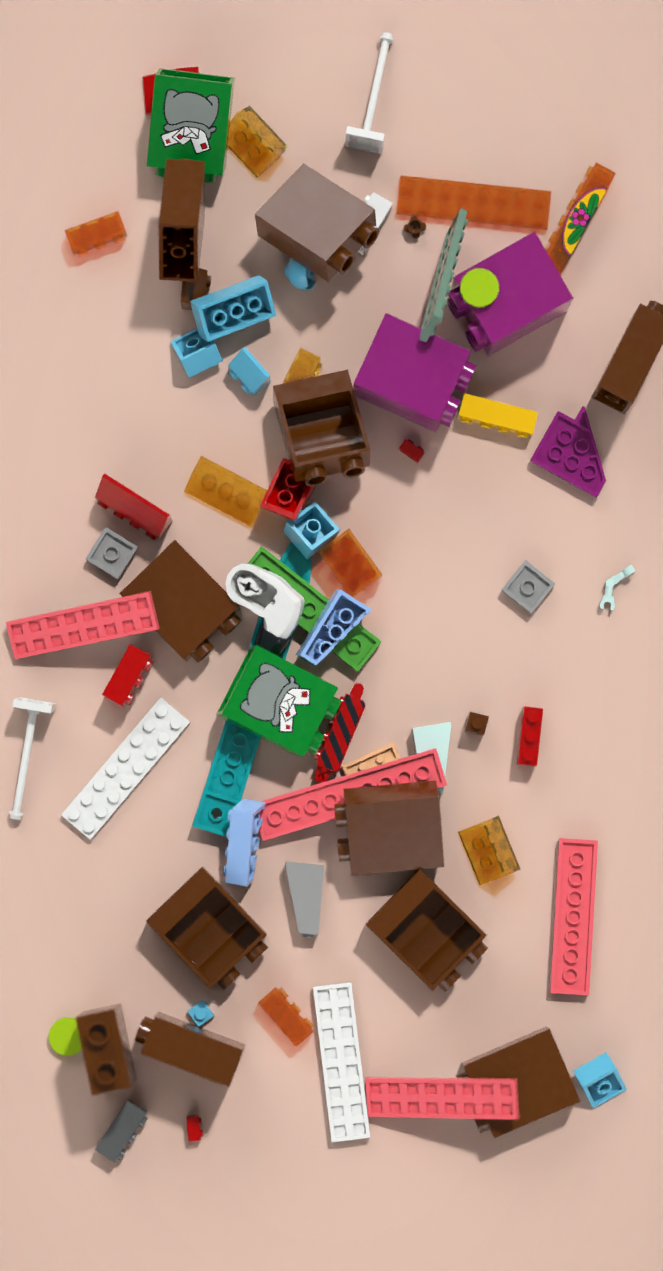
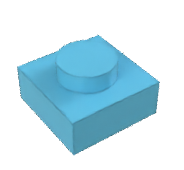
(200, 1013)

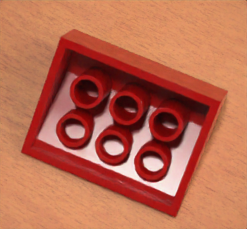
(132, 507)

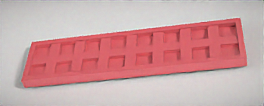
(82, 625)
(442, 1097)

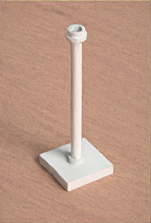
(364, 138)
(33, 707)

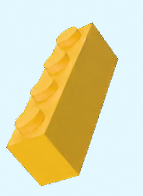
(497, 415)

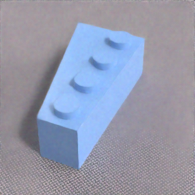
(332, 625)
(243, 841)

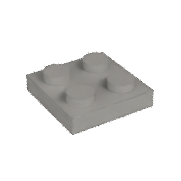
(112, 553)
(528, 587)

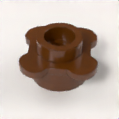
(414, 221)

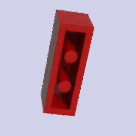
(529, 736)

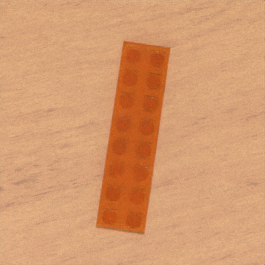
(482, 201)

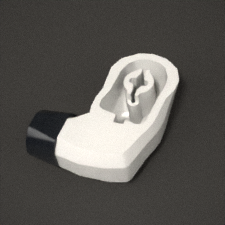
(269, 598)

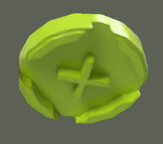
(479, 287)
(65, 1037)

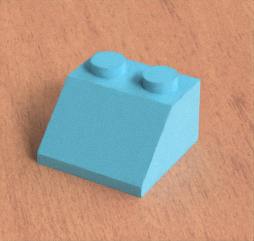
(196, 353)
(249, 372)
(599, 1080)

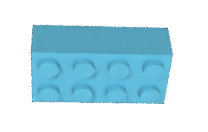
(233, 308)

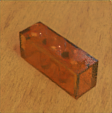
(96, 233)
(286, 1015)

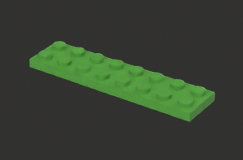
(358, 642)

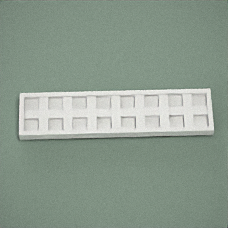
(125, 768)
(341, 1062)

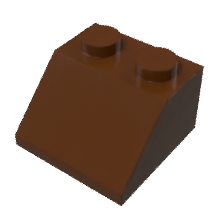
(195, 290)

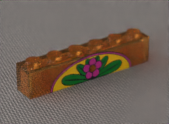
(579, 214)

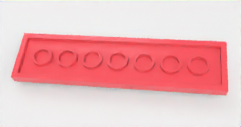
(573, 916)

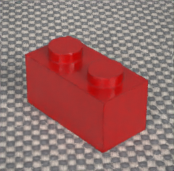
(411, 451)
(193, 1128)

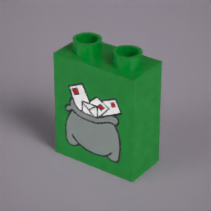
(190, 120)
(279, 702)

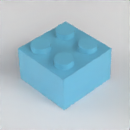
(311, 530)

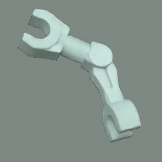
(610, 584)

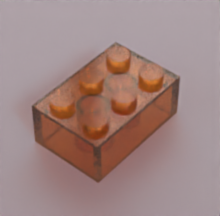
(350, 563)

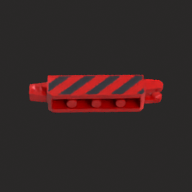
(341, 734)

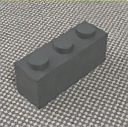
(122, 1131)

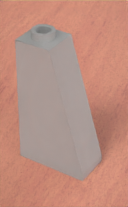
(306, 893)

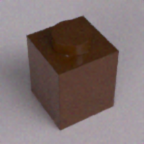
(476, 723)

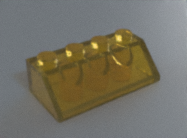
(225, 491)

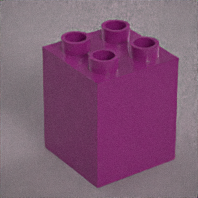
(527, 297)
(413, 375)

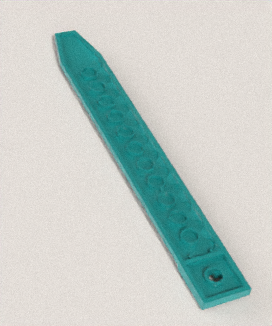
(237, 746)

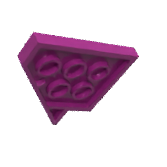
(571, 453)

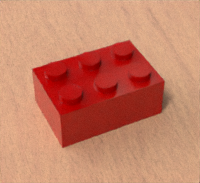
(128, 676)

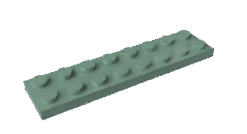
(444, 275)

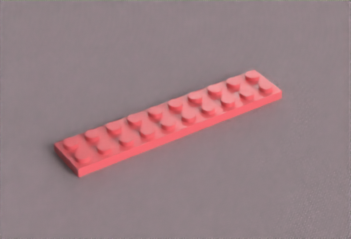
(316, 803)

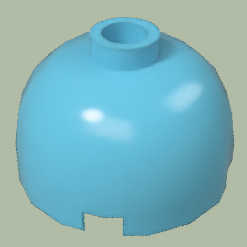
(299, 275)

